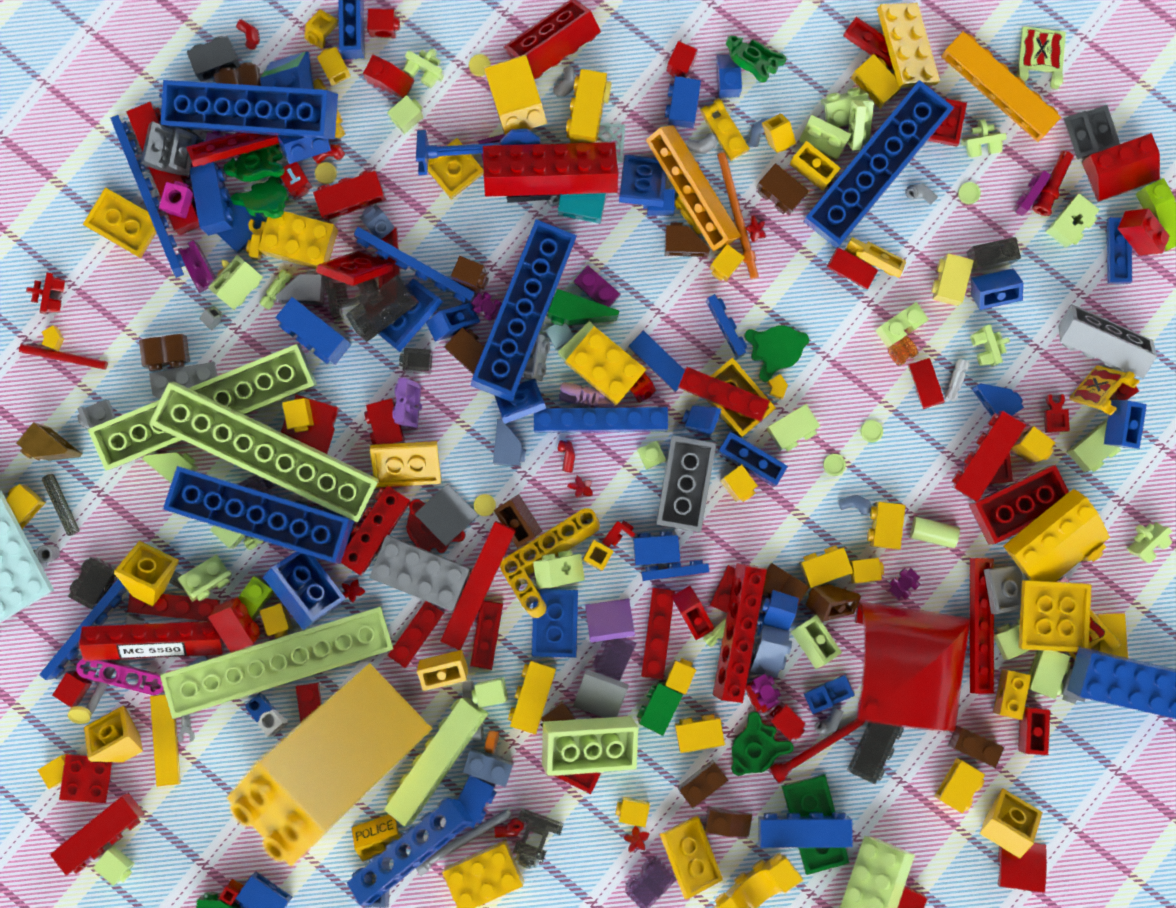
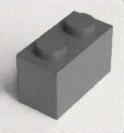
(213, 56)

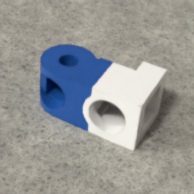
(266, 715)

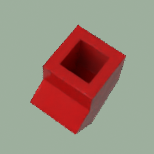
(231, 892)

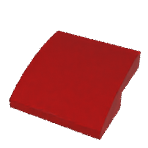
(1026, 872)

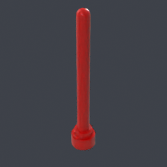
(781, 770)

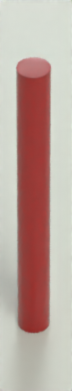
(61, 356)

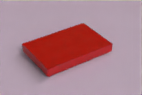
(355, 268)

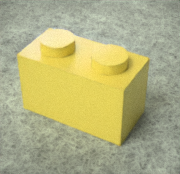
(952, 279)

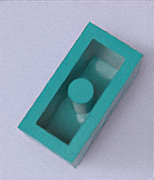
(582, 206)

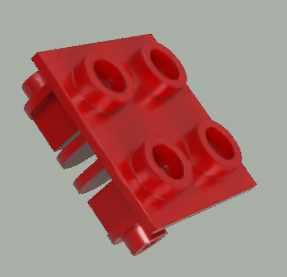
(84, 779)

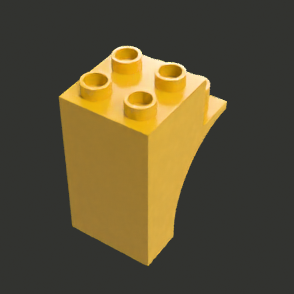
(326, 765)

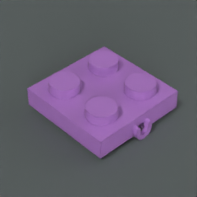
(407, 398)

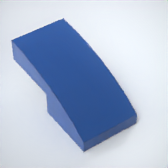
(829, 693)

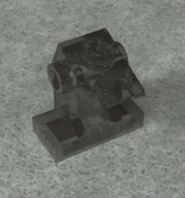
(338, 295)
(530, 855)

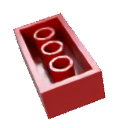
(1018, 504)

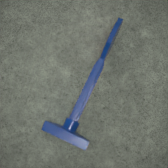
(425, 151)

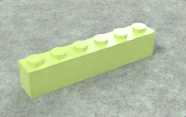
(435, 761)

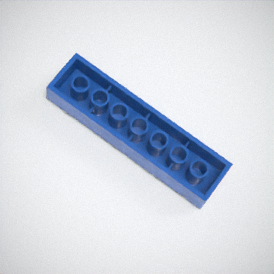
(249, 109)
(878, 164)
(523, 310)
(258, 515)

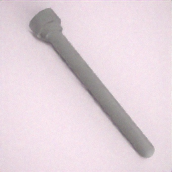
(130, 619)
(464, 839)

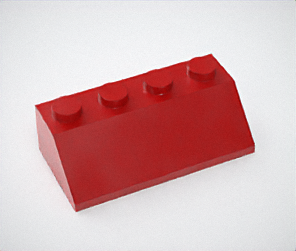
(555, 37)

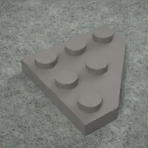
(185, 376)

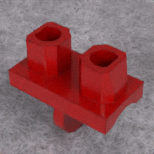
(51, 284)

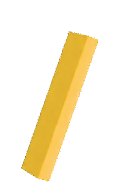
(164, 742)

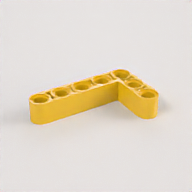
(538, 547)

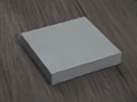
(1004, 588)
(600, 695)

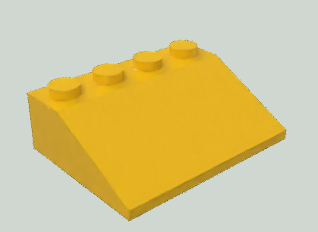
(1058, 539)

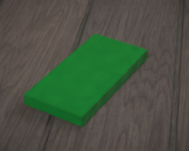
(814, 796)

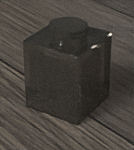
(416, 360)

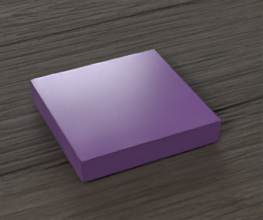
(609, 620)

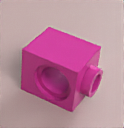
(182, 206)

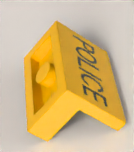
(374, 836)

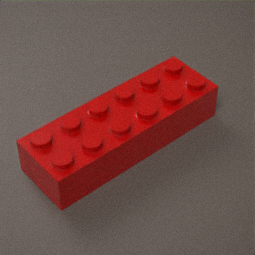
(550, 169)

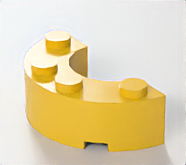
(760, 883)

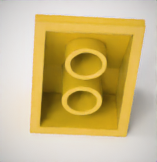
(515, 94)

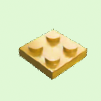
(454, 171)

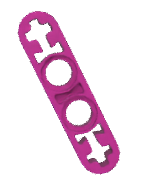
(120, 679)

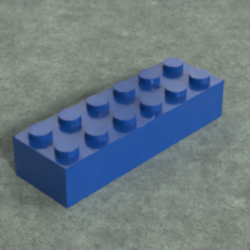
(1124, 682)

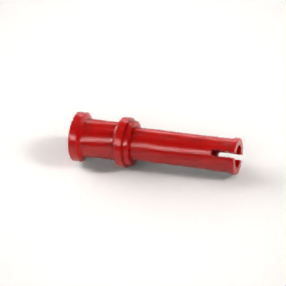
(1050, 191)

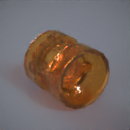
(901, 352)

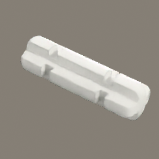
(956, 380)

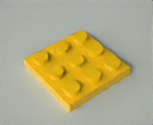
(1054, 616)

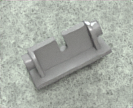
(537, 365)

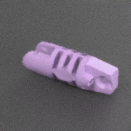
(586, 396)

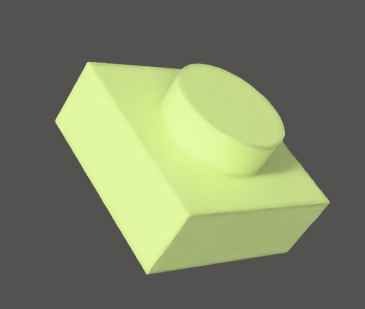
(651, 455)

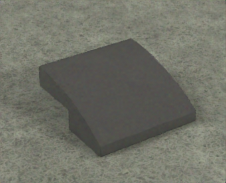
(1091, 131)
(167, 149)
(446, 514)

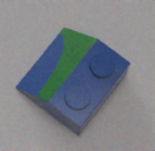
(289, 72)

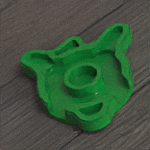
(754, 57)
(256, 164)
(264, 198)
(776, 348)
(755, 747)

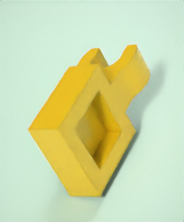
(253, 244)

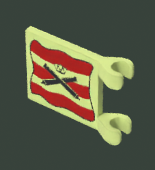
(1042, 52)

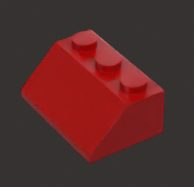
(1123, 167)

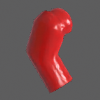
(251, 34)
(336, 152)
(569, 457)
(512, 829)

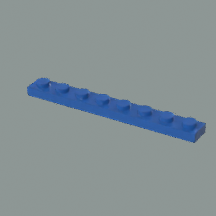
(152, 203)

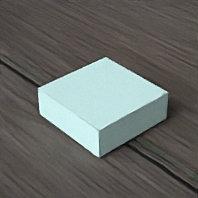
(559, 335)

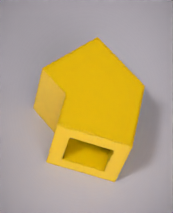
(52, 338)
(778, 387)

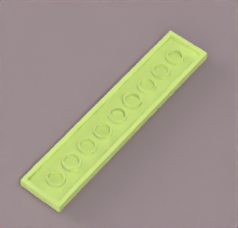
(276, 662)

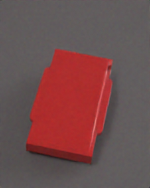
(321, 433)

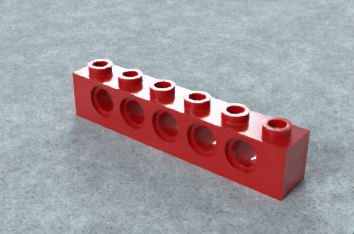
(739, 633)

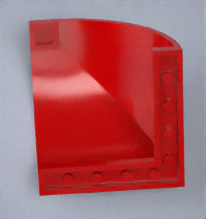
(911, 666)

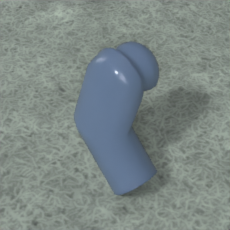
(755, 133)
(856, 501)

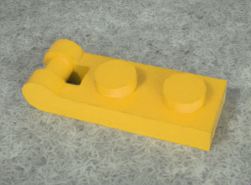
(725, 130)

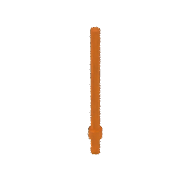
(749, 255)

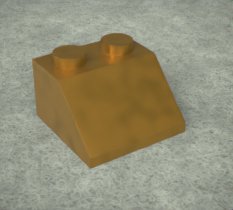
(45, 444)

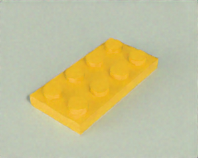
(908, 44)

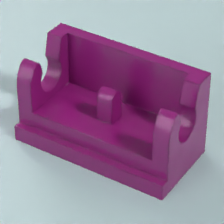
(197, 266)

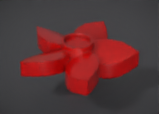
(755, 229)
(581, 487)
(352, 590)
(636, 839)

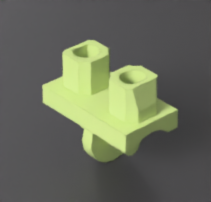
(431, 72)
(993, 140)
(993, 345)
(1148, 539)

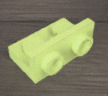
(860, 123)
(825, 137)
(205, 578)

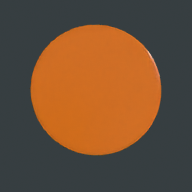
(491, 741)

